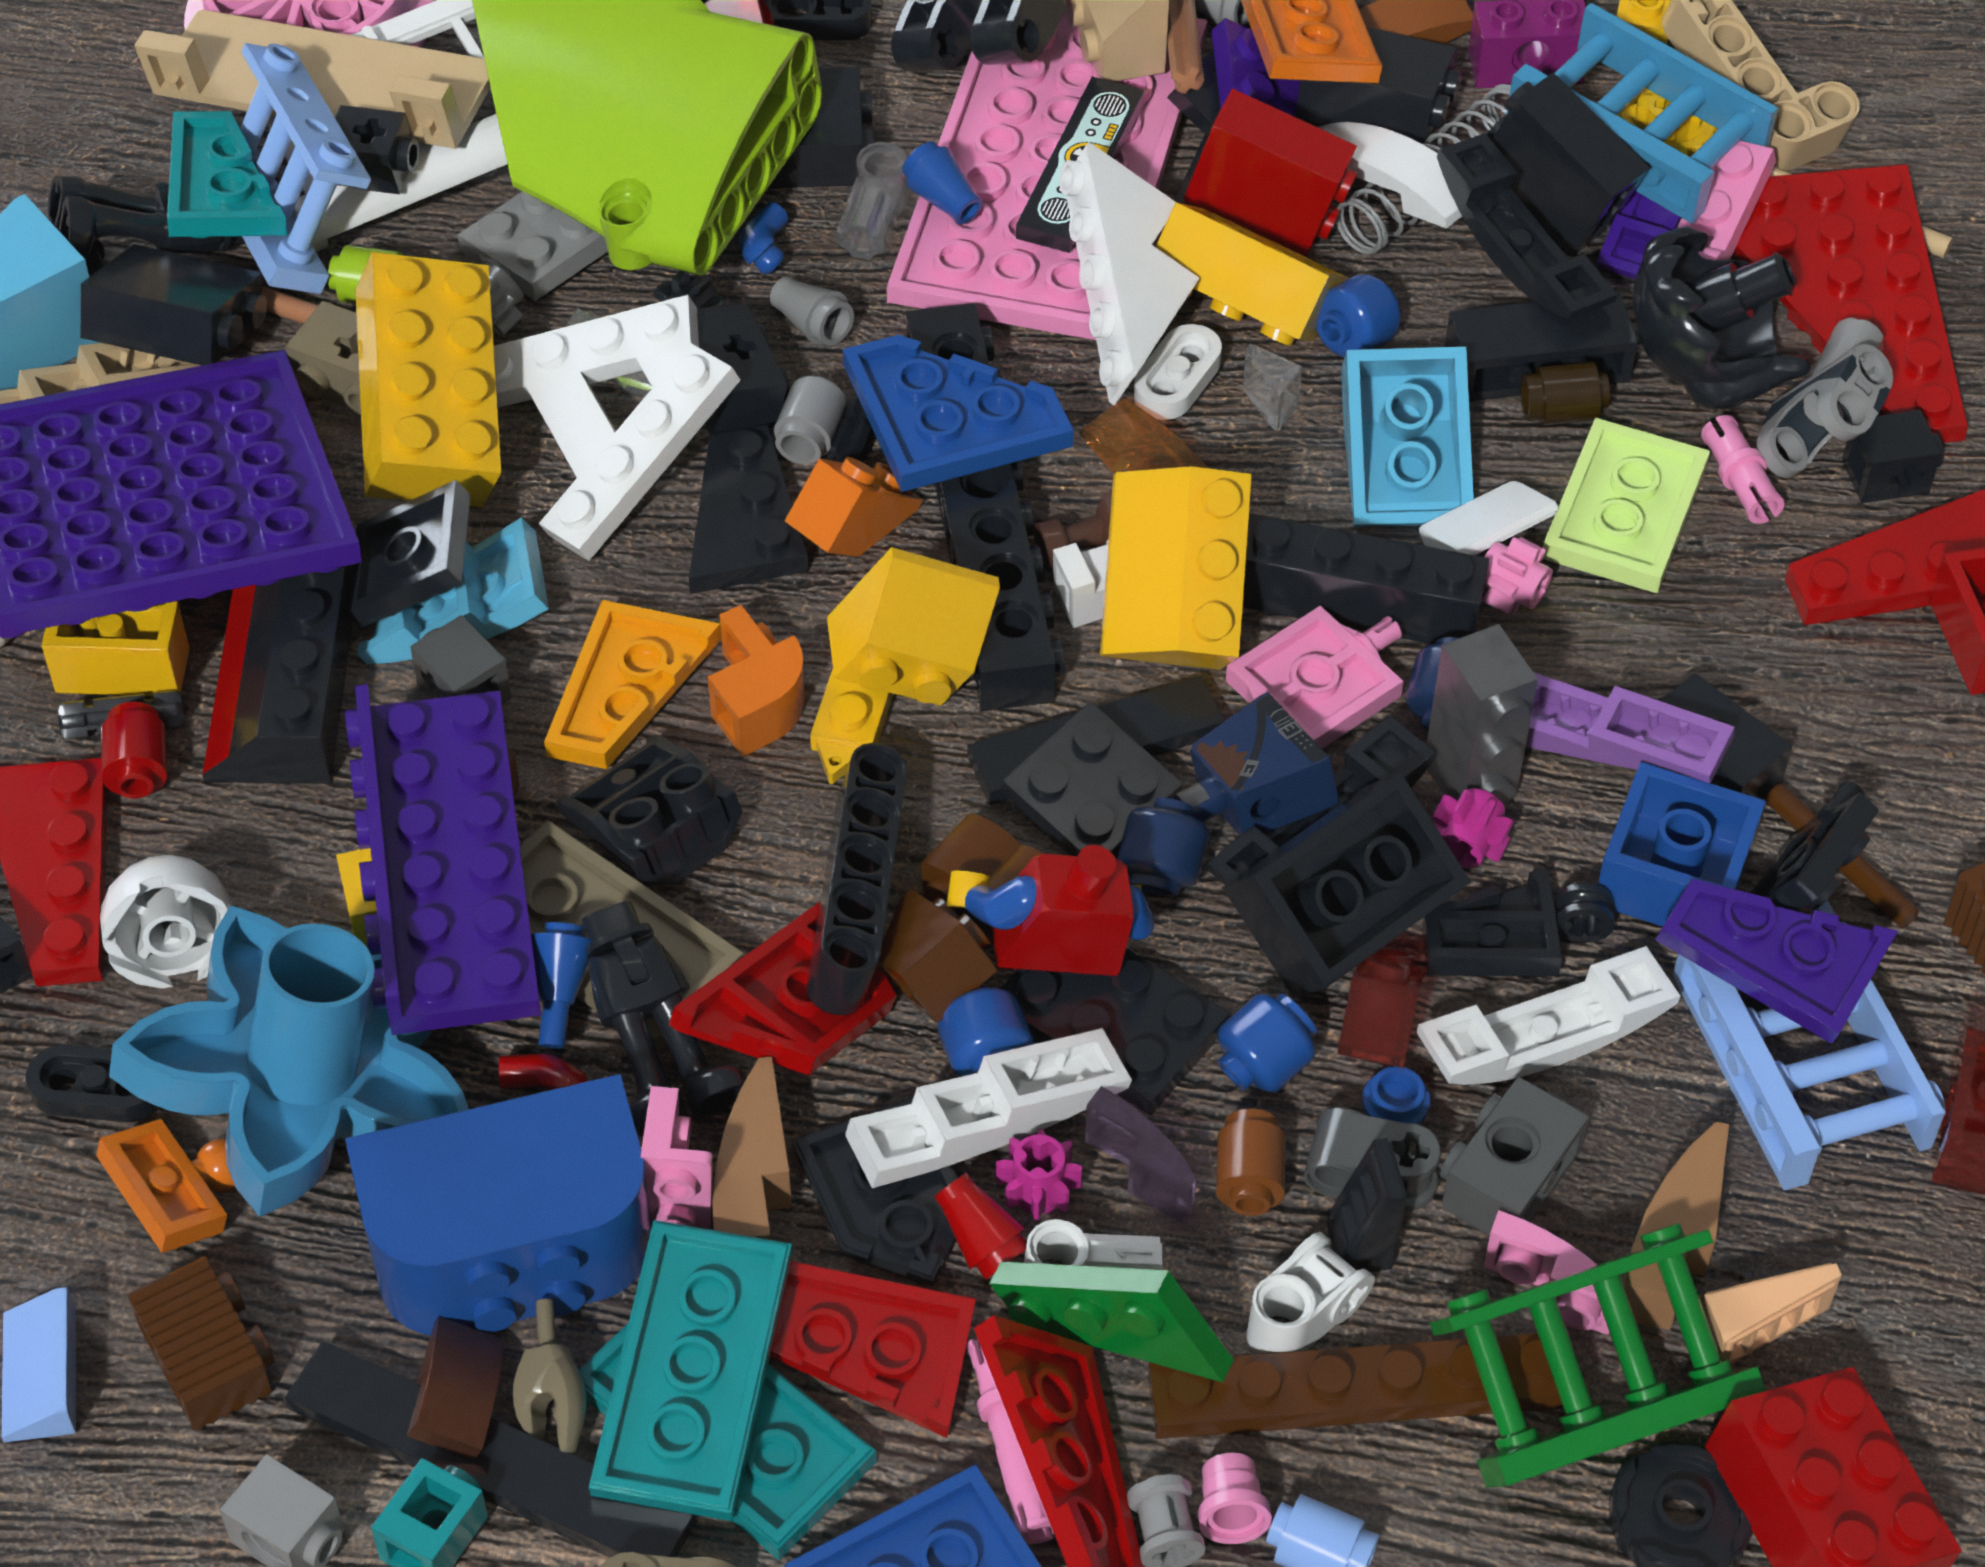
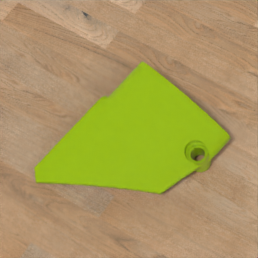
(647, 117)

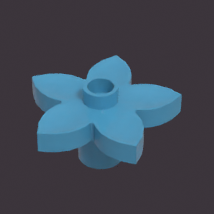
(286, 1053)

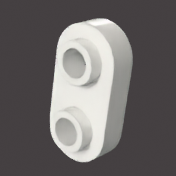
(1168, 379)

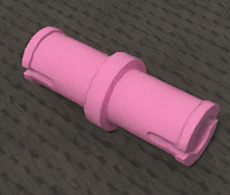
(1742, 469)

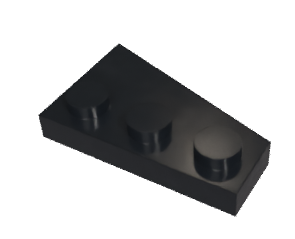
(743, 515)

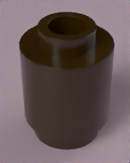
(1564, 393)

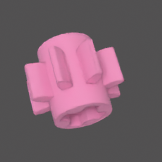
(1516, 575)

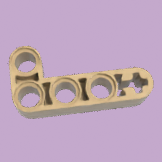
(1722, 40)

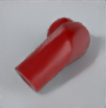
(537, 1072)

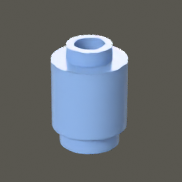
(1320, 1536)

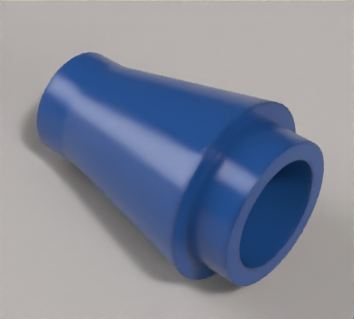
(940, 180)

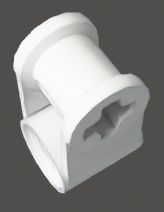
(1309, 1289)

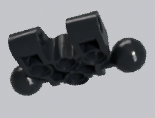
(999, 31)

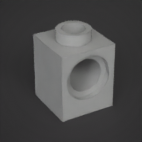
(283, 1518)

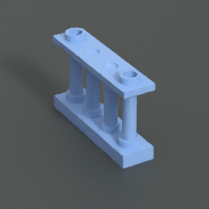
(318, 150)
(1767, 1085)

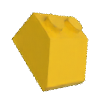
(912, 626)

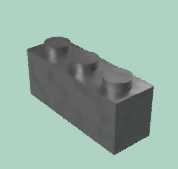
(1481, 715)

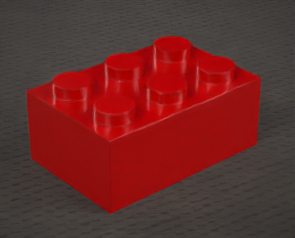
(1827, 1479)

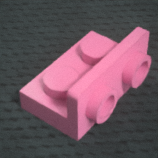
(675, 1176)

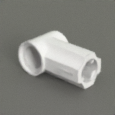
(1068, 1244)

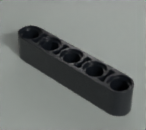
(857, 879)

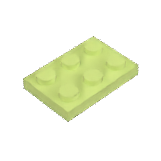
(1625, 505)

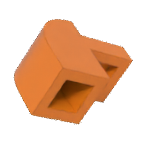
(761, 689)

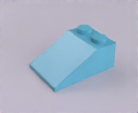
(1406, 434)

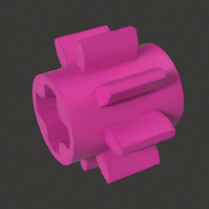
(1473, 826)
(1038, 1174)

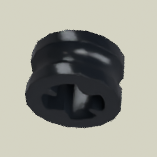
(1584, 912)

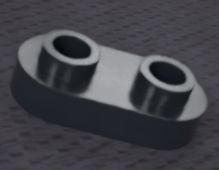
(93, 1090)

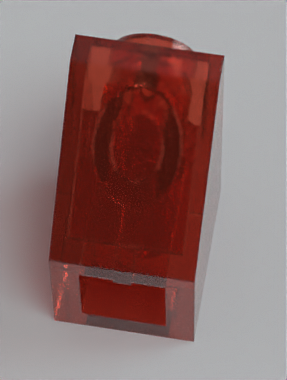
(1382, 1008)

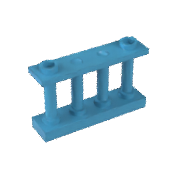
(1673, 178)

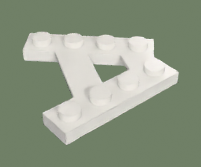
(609, 464)

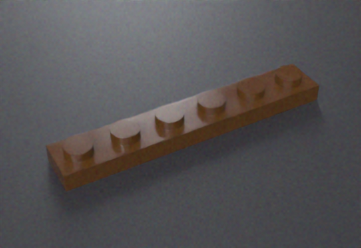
(1344, 1387)

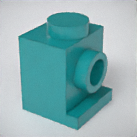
(428, 1498)

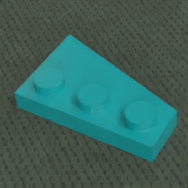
(216, 182)

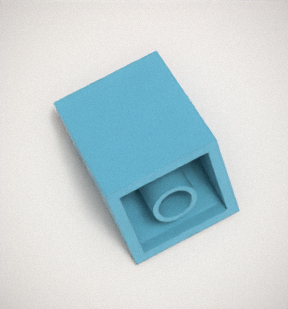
(37, 293)

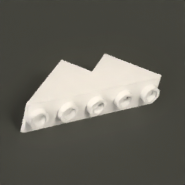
(1127, 280)

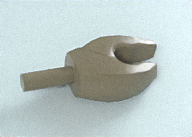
(546, 1375)

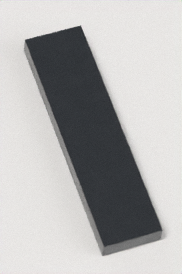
(1155, 719)

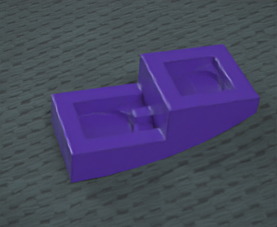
(1630, 233)

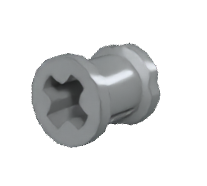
(1166, 1521)

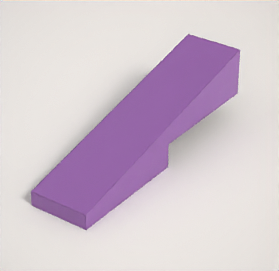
(1625, 730)

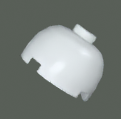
(162, 919)

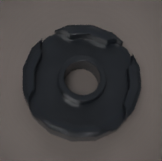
(1651, 1535)

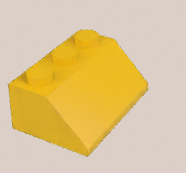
(1248, 273)
(1176, 566)

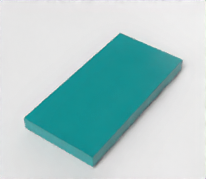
(691, 1371)
(795, 1462)

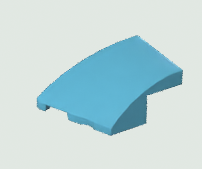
(497, 593)

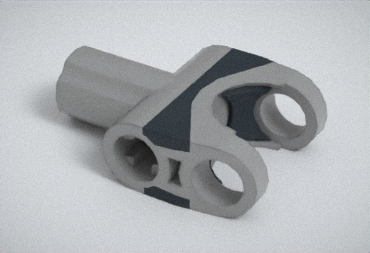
(1833, 402)

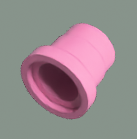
(1232, 1500)

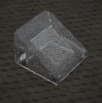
(1271, 385)

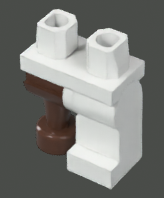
(1076, 574)

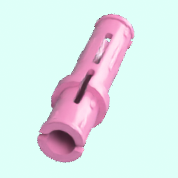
(1019, 1485)

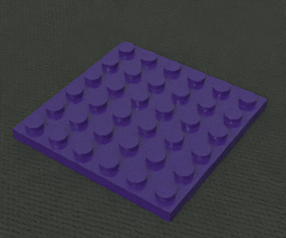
(163, 493)

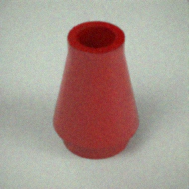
(980, 1226)

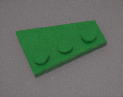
(1115, 1310)

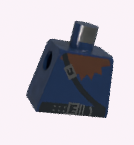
(1259, 771)

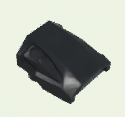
(657, 811)

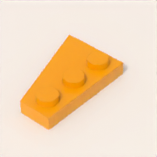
(623, 679)

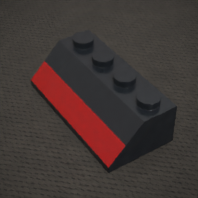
(281, 682)

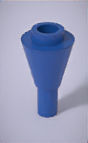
(559, 974)

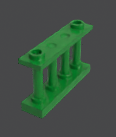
(1584, 1425)

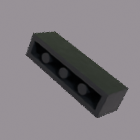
(1362, 579)

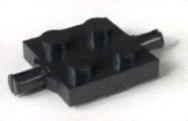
(1811, 857)

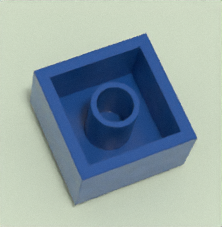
(1676, 833)

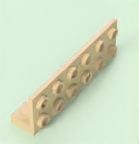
(430, 86)

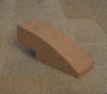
(752, 1159)
(1688, 1197)

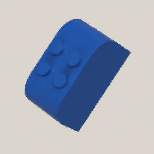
(505, 1207)

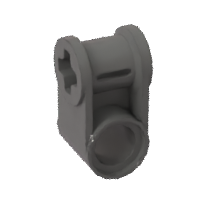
(1346, 1135)

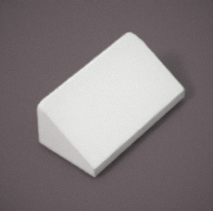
(1488, 519)

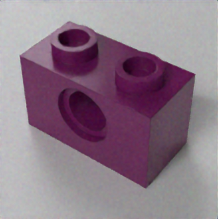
(1522, 33)

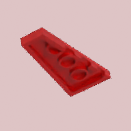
(1066, 1439)

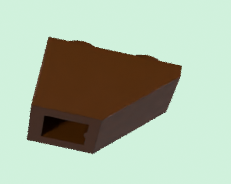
(934, 953)

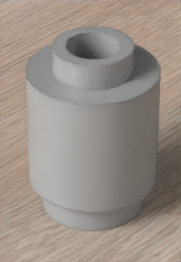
(809, 419)

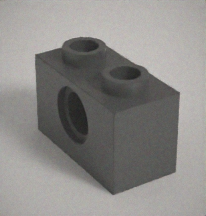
(1525, 1125)

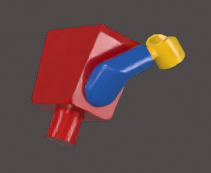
(1059, 912)

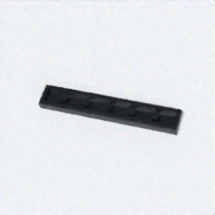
(511, 1469)

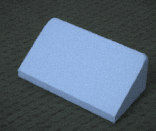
(39, 1368)

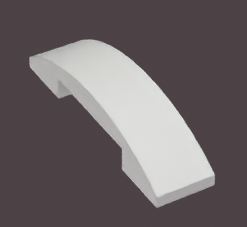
(1400, 166)
(1552, 1028)

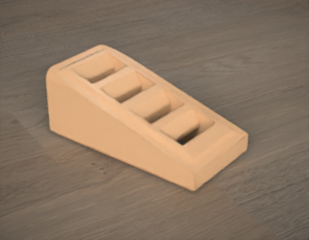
(1765, 1309)

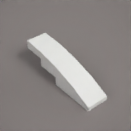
(981, 1111)

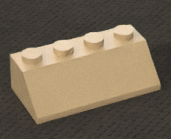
(1122, 36)

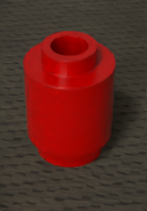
(133, 750)

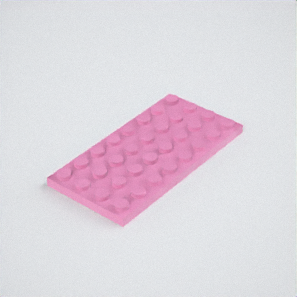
(1002, 138)

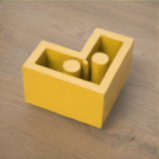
(119, 653)

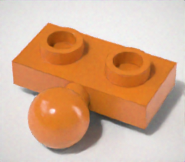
(164, 1186)

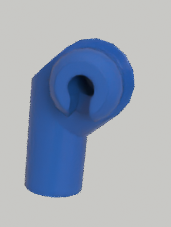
(758, 238)

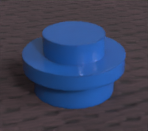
(1396, 1096)

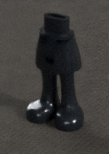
(92, 211)
(639, 981)

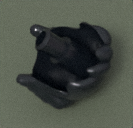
(1712, 320)

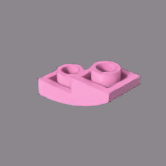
(1536, 1256)

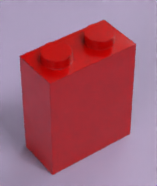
(1272, 173)

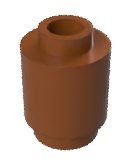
(1251, 1162)

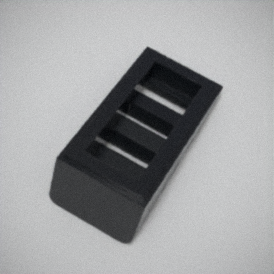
(1370, 1211)

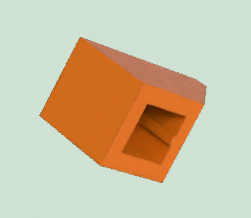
(850, 506)

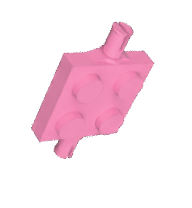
(1321, 673)

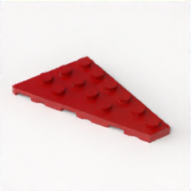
(1863, 257)

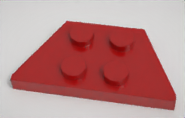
(765, 1007)

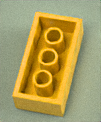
(426, 377)

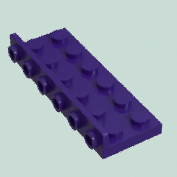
(441, 862)

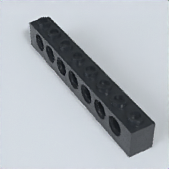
(988, 534)

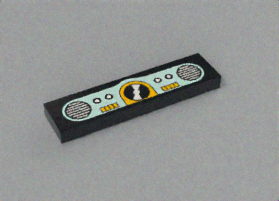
(1105, 120)

